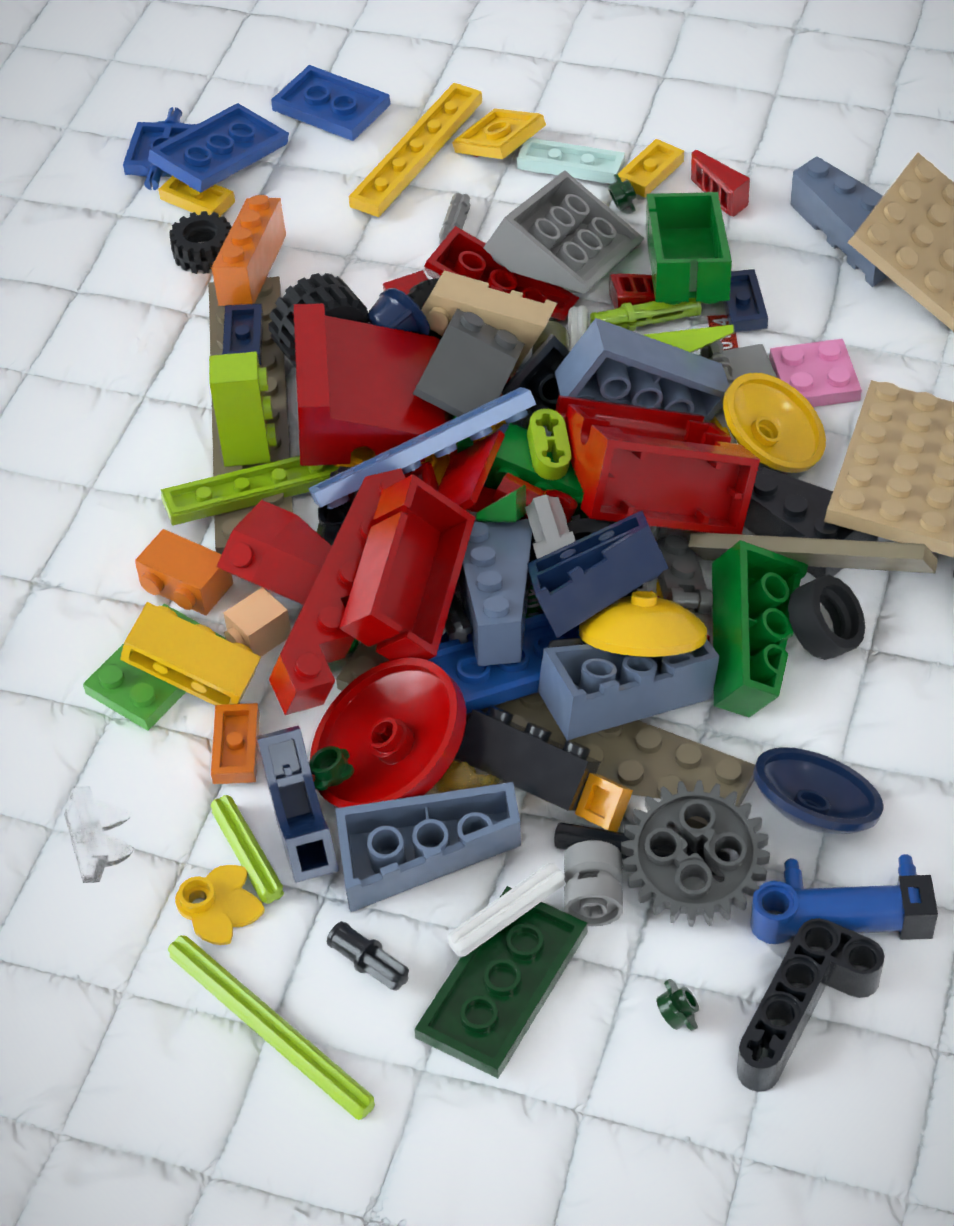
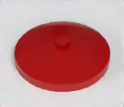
(399, 728)

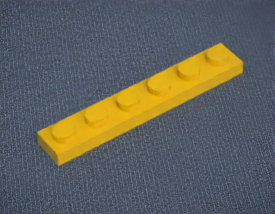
(415, 150)

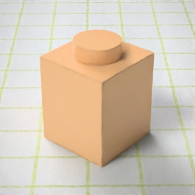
(258, 622)

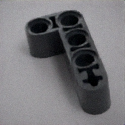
(795, 1005)

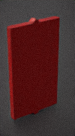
(469, 471)

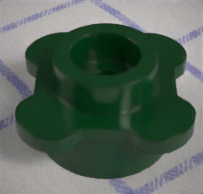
(622, 193)
(330, 767)
(678, 1006)

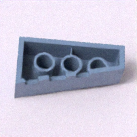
(836, 206)
(640, 371)
(496, 588)
(604, 689)
(422, 838)

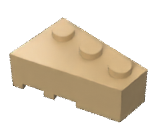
(496, 308)

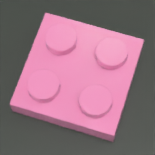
(818, 371)

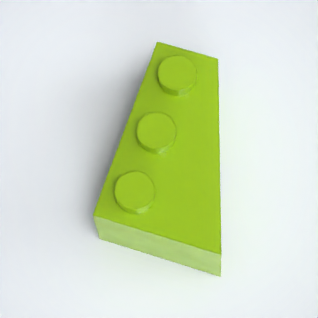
(242, 408)

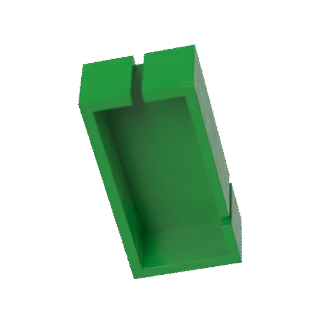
(688, 247)

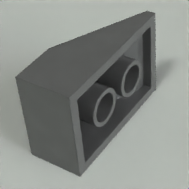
(468, 365)

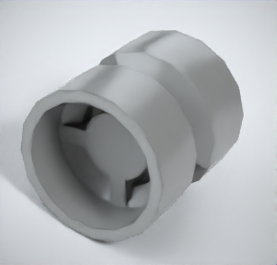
(593, 882)

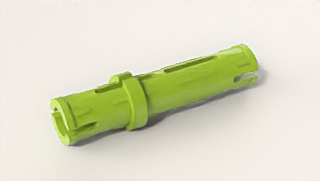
(653, 312)

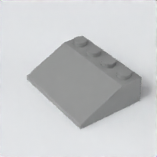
(563, 237)

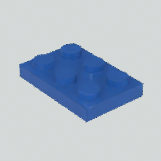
(331, 102)

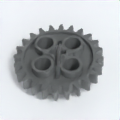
(663, 876)

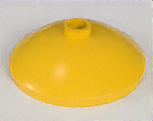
(774, 422)
(644, 627)

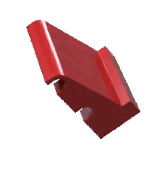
(358, 386)
(659, 464)

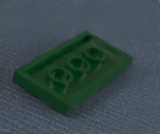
(501, 988)

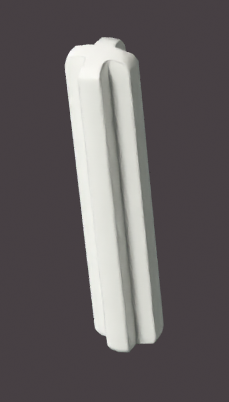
(506, 909)

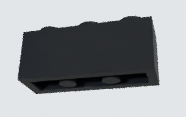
(526, 757)

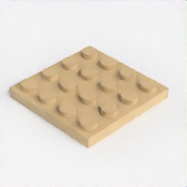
(913, 236)

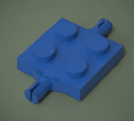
(146, 137)

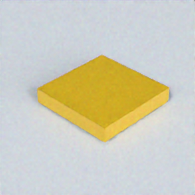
(499, 133)

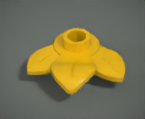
(224, 904)

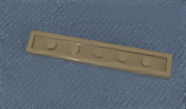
(825, 552)

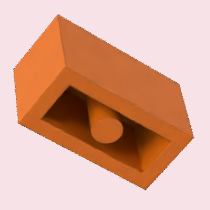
(182, 572)

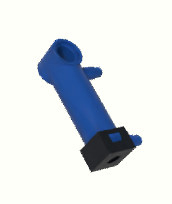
(900, 907)

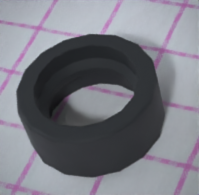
(809, 622)

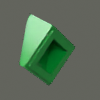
(506, 509)

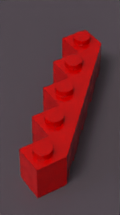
(302, 669)

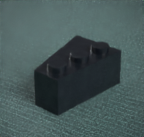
(794, 509)

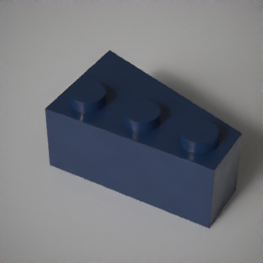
(595, 571)

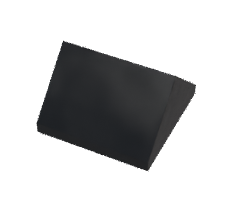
(539, 375)

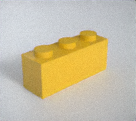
(189, 656)

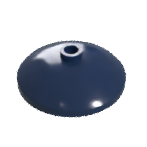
(817, 791)

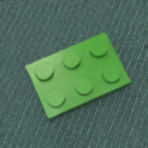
(132, 691)

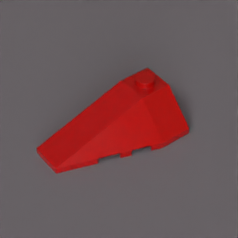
(465, 256)
(275, 552)

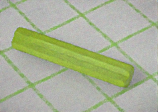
(247, 849)

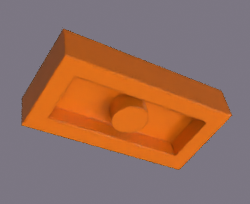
(235, 743)

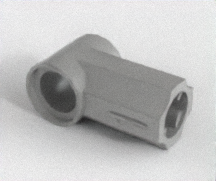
(548, 525)

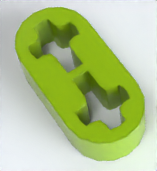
(541, 444)

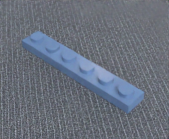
(437, 441)

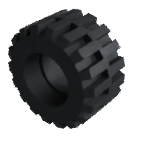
(318, 289)

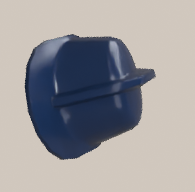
(398, 312)

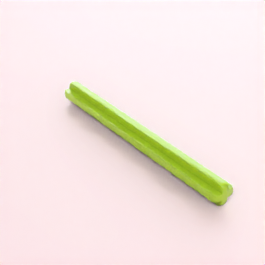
(272, 1027)

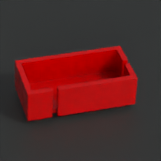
(408, 571)

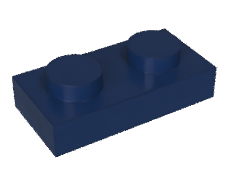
(746, 304)
(243, 329)

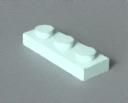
(577, 160)

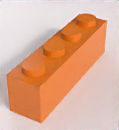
(249, 251)

